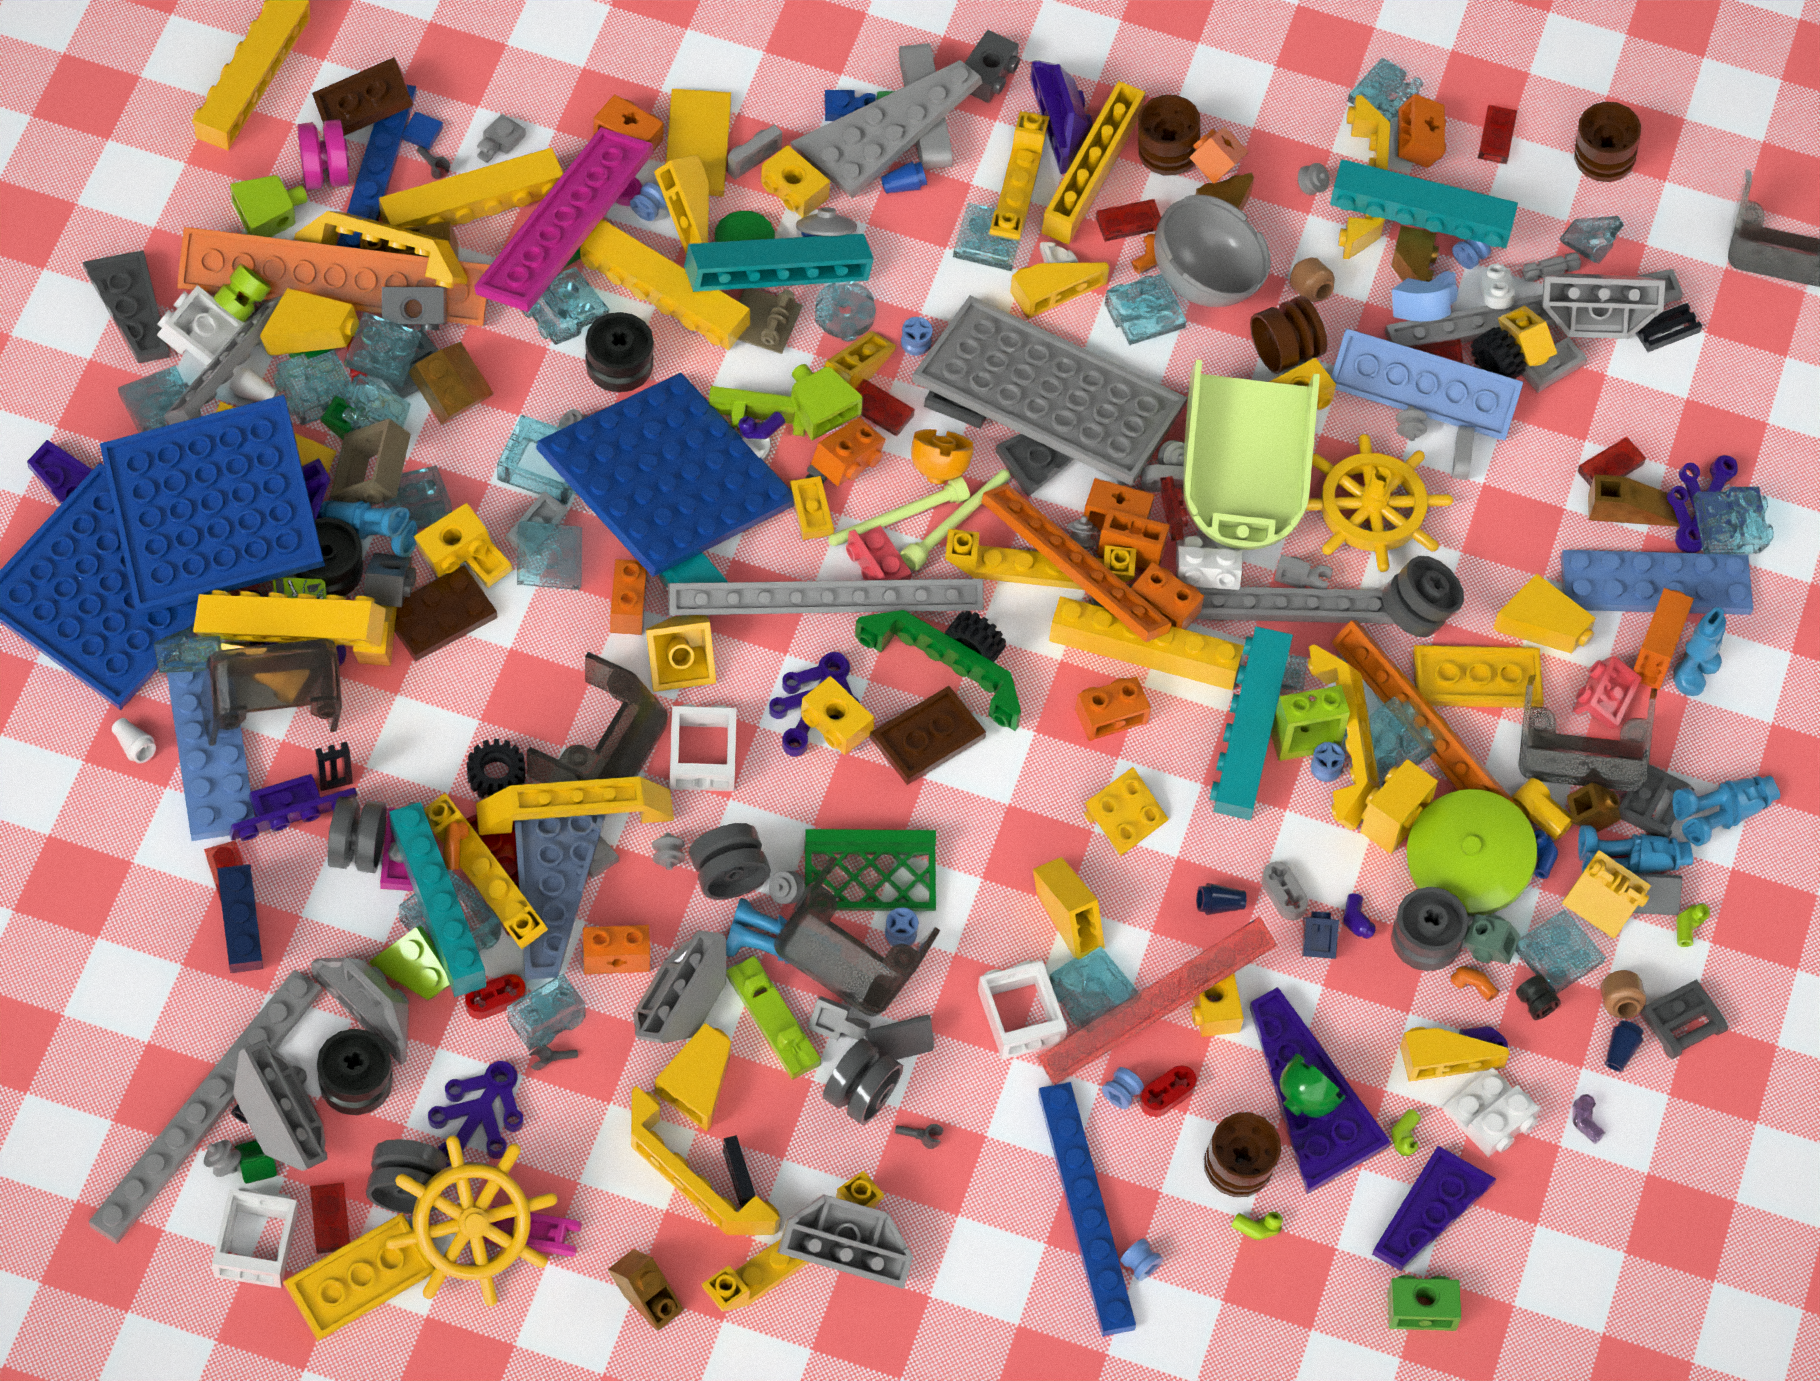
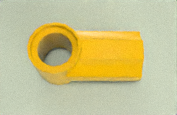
(1537, 804)

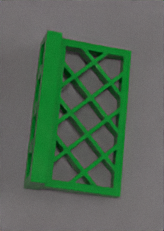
(874, 843)

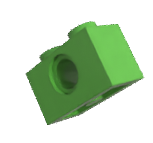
(1409, 1314)

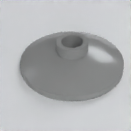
(826, 223)

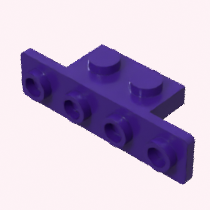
(286, 803)

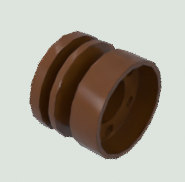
(1167, 134)
(1607, 141)
(1288, 334)
(1244, 1137)

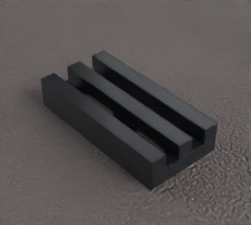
(1666, 322)
(332, 756)
(738, 1170)

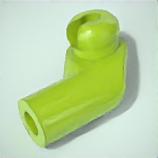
(1402, 1135)
(1259, 1229)

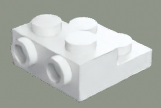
(198, 325)
(1208, 563)
(1492, 1112)

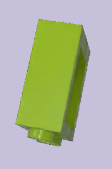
(1305, 723)

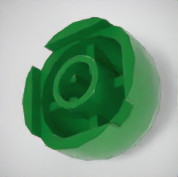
(1308, 1089)

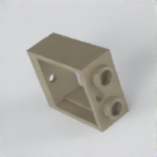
(381, 439)

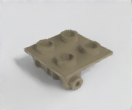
(770, 318)

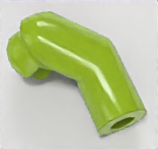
(1688, 921)

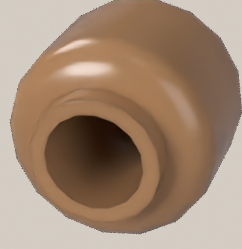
(1312, 279)
(1623, 994)

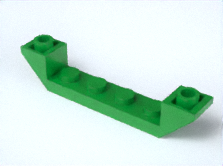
(878, 630)

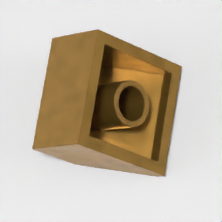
(450, 382)

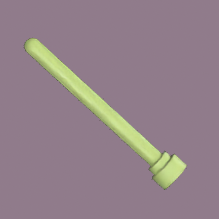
(955, 491)
(916, 554)

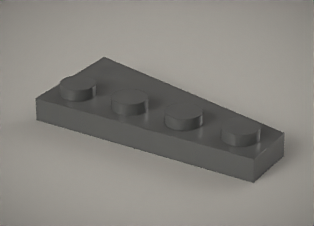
(130, 300)
(1031, 461)

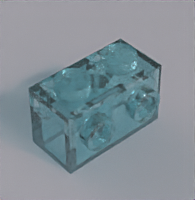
(546, 1012)

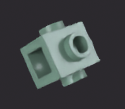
(1491, 939)

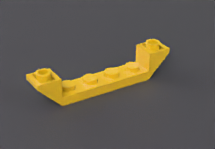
(1371, 124)
(1020, 177)
(442, 260)
(1025, 565)
(573, 798)
(1350, 801)
(488, 875)
(752, 1219)
(768, 1269)

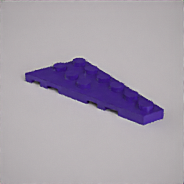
(1324, 1144)

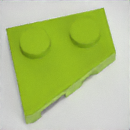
(414, 964)

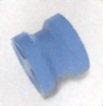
(648, 202)
(1469, 252)
(921, 330)
(1333, 757)
(901, 919)
(1122, 1088)
(1141, 1259)

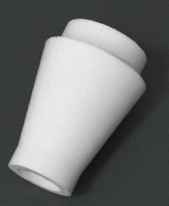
(251, 386)
(135, 742)

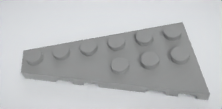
(873, 137)

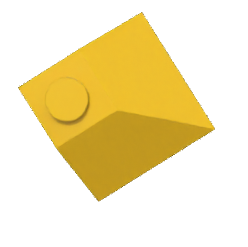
(681, 653)

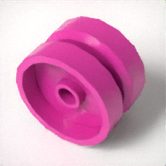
(325, 154)

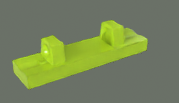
(754, 404)
(773, 1018)

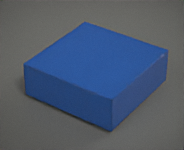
(422, 130)

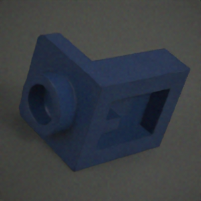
(1320, 935)

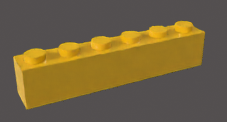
(250, 71)
(1093, 163)
(474, 193)
(664, 285)
(289, 619)
(1176, 653)

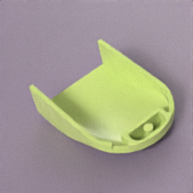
(1248, 457)

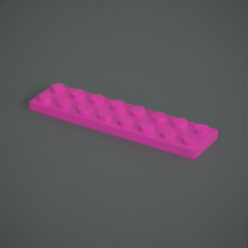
(564, 219)

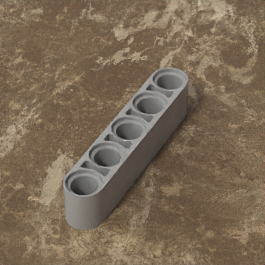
(935, 146)

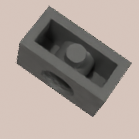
(998, 54)
(432, 301)
(389, 579)

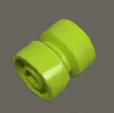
(250, 285)

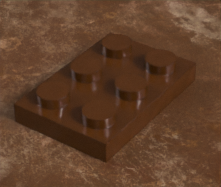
(364, 97)
(442, 613)
(928, 735)

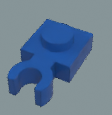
(842, 102)

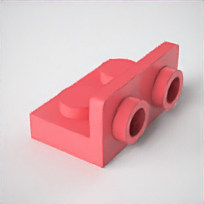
(876, 556)
(1607, 691)

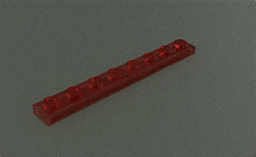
(1156, 1000)

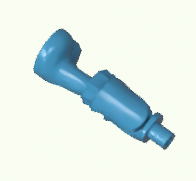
(369, 521)
(1701, 654)
(1737, 802)
(1644, 852)
(743, 937)

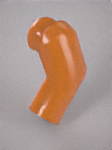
(1148, 259)
(451, 848)
(1476, 978)

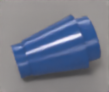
(906, 178)

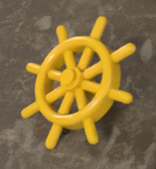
(1375, 502)
(471, 1220)

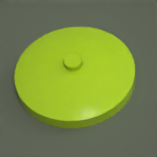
(1474, 849)

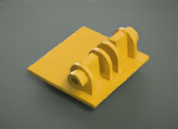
(1125, 811)
(1606, 894)

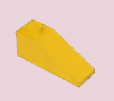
(687, 197)
(1053, 284)
(861, 358)
(1445, 1053)

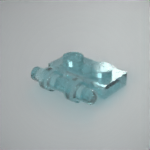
(1381, 83)
(374, 402)

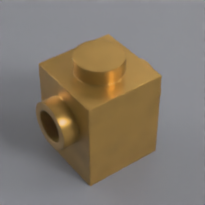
(1594, 806)

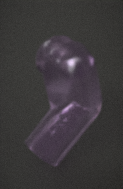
(1583, 1118)

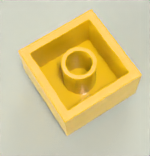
(1397, 805)

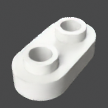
(1497, 287)

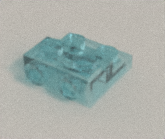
(567, 307)
(1144, 309)
(311, 384)
(152, 397)
(423, 495)
(1733, 521)
(1398, 737)
(1090, 986)

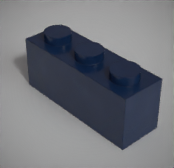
(240, 918)

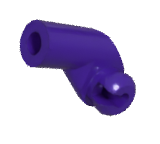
(760, 430)
(1355, 919)
(1485, 1034)

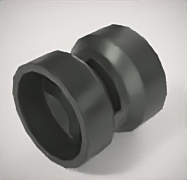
(1538, 997)

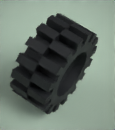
(1498, 353)
(977, 634)
(494, 753)

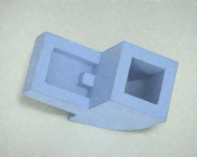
(1425, 300)

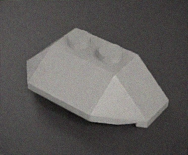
(1602, 303)
(683, 990)
(367, 999)
(278, 1108)
(848, 1240)

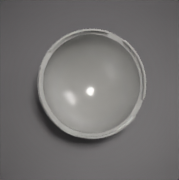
(1210, 252)

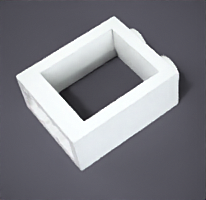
(703, 776)
(1028, 1038)
(248, 1268)

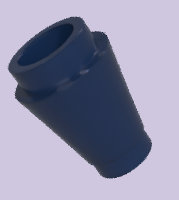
(1219, 899)
(1623, 1044)

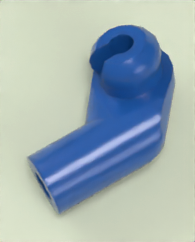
(1546, 853)

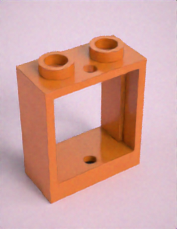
(1662, 637)

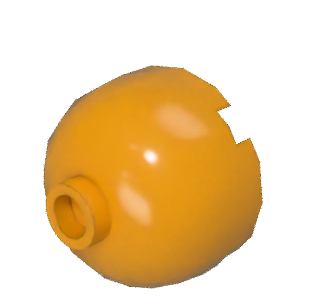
(941, 456)

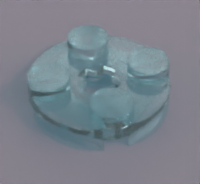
(845, 325)

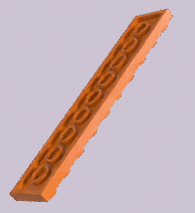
(321, 270)

